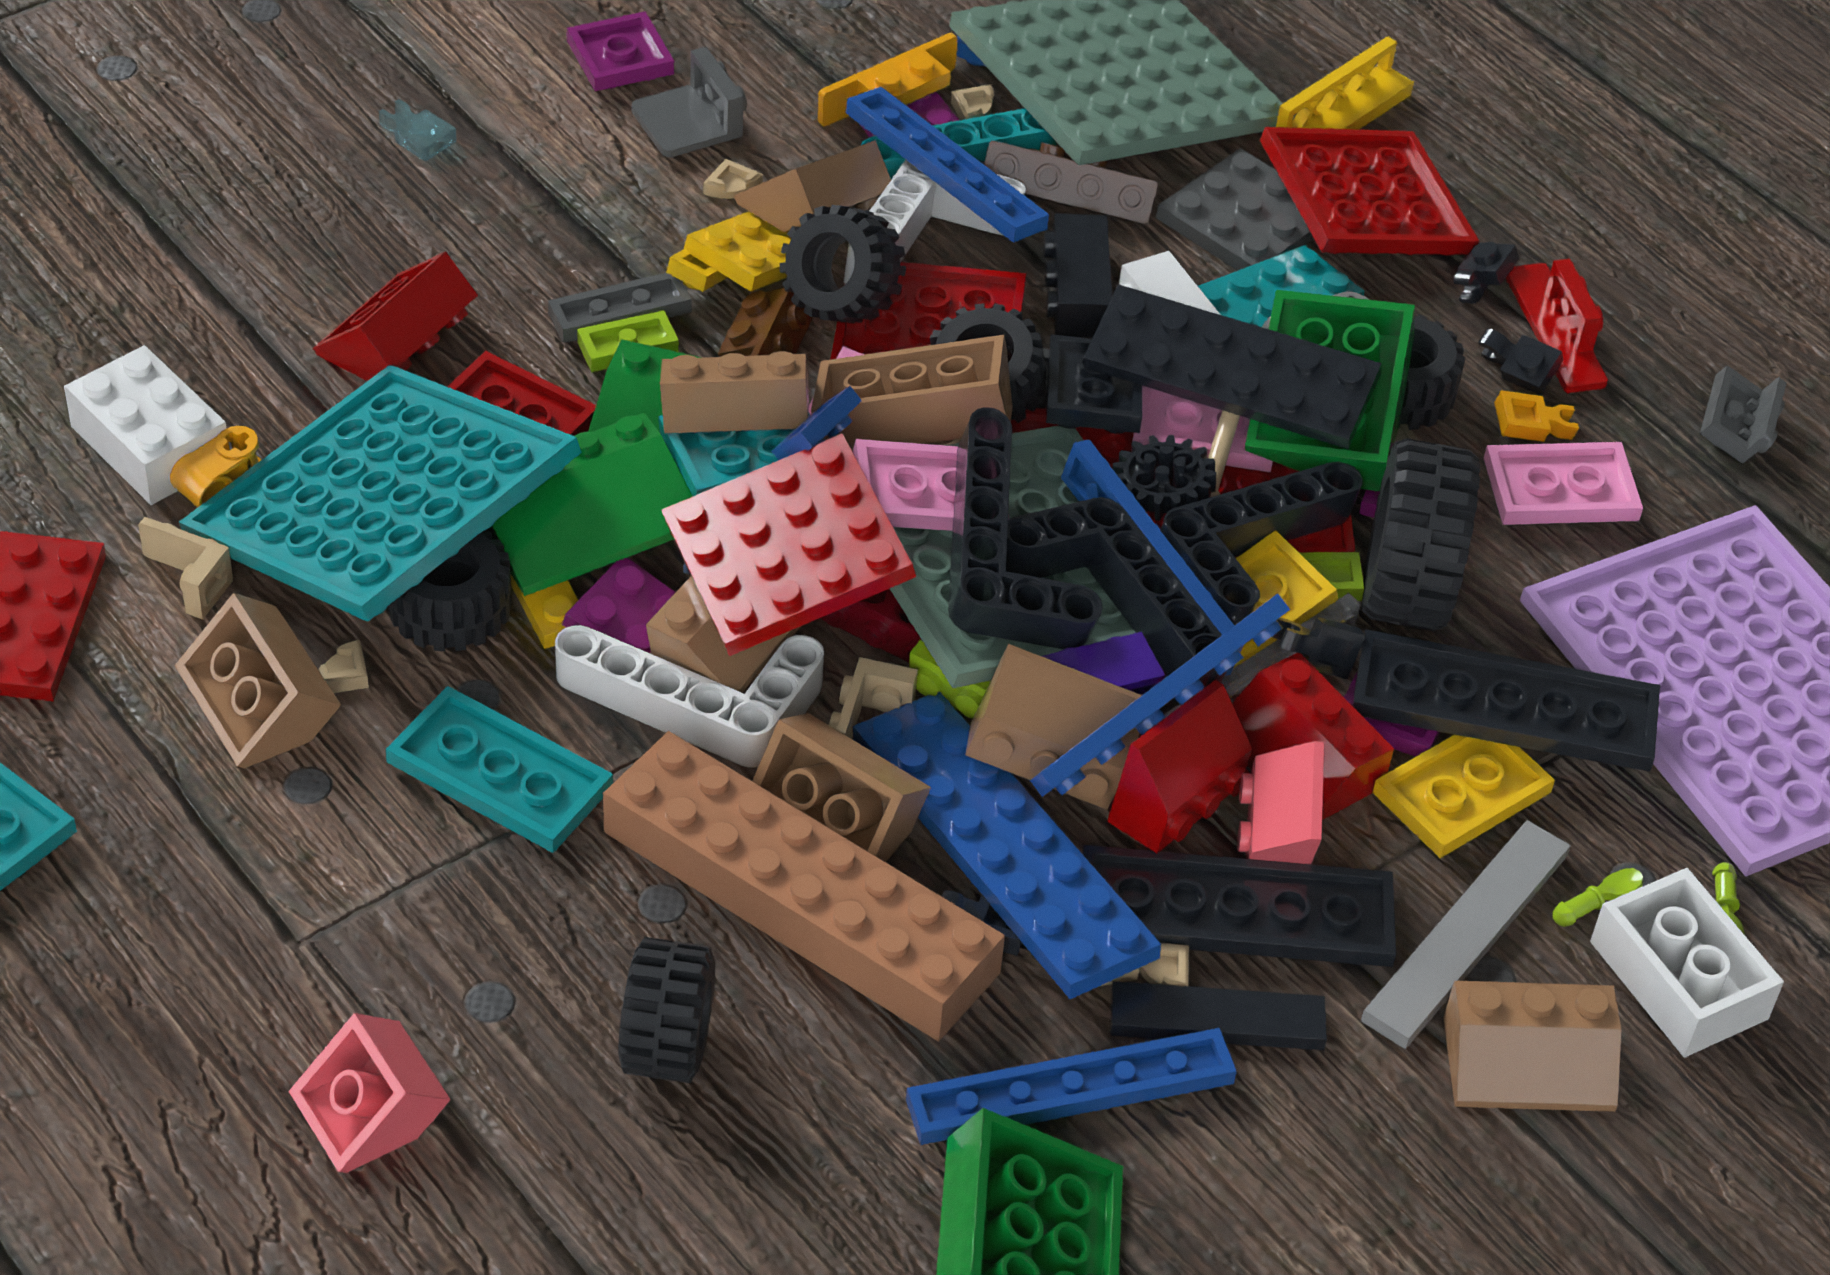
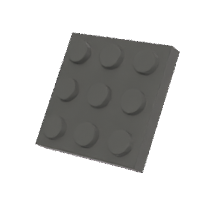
(1237, 212)

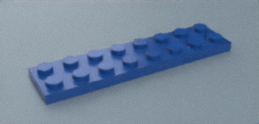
(1012, 850)

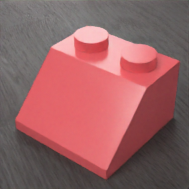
(1283, 805)
(368, 1092)

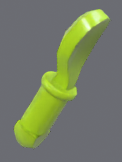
(1726, 891)
(1593, 898)

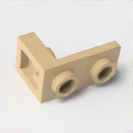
(203, 562)
(873, 686)

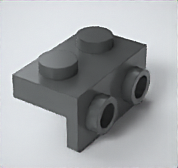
(1742, 415)

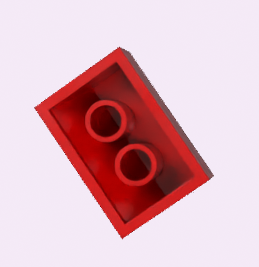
(400, 319)
(1297, 706)
(1181, 770)

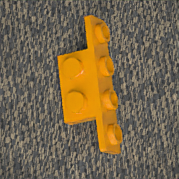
(903, 76)

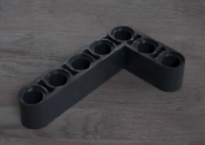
(1227, 525)
(1125, 565)
(981, 592)

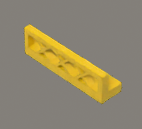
(1351, 93)

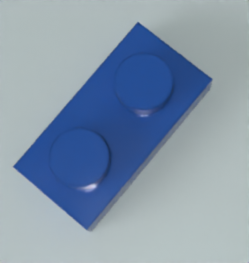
(825, 420)

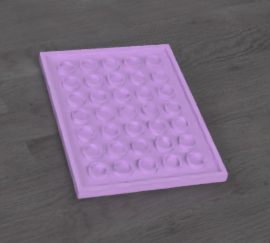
(1742, 667)

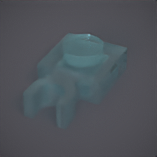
(420, 133)

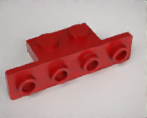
(1562, 318)

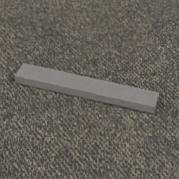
(1465, 934)

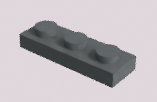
(618, 303)

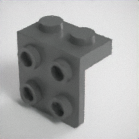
(694, 114)

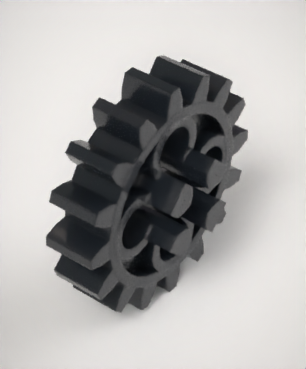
(1166, 474)

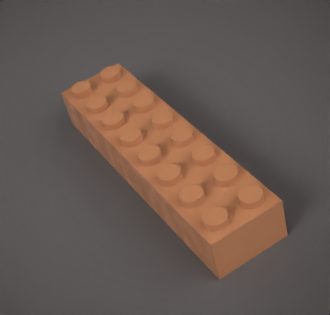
(804, 885)

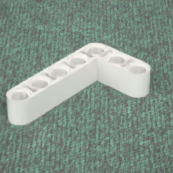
(911, 202)
(686, 702)

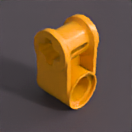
(214, 465)

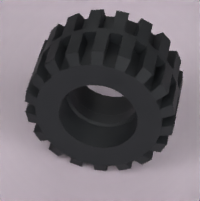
(811, 257)
(1023, 346)
(1432, 374)
(459, 598)
(666, 1009)

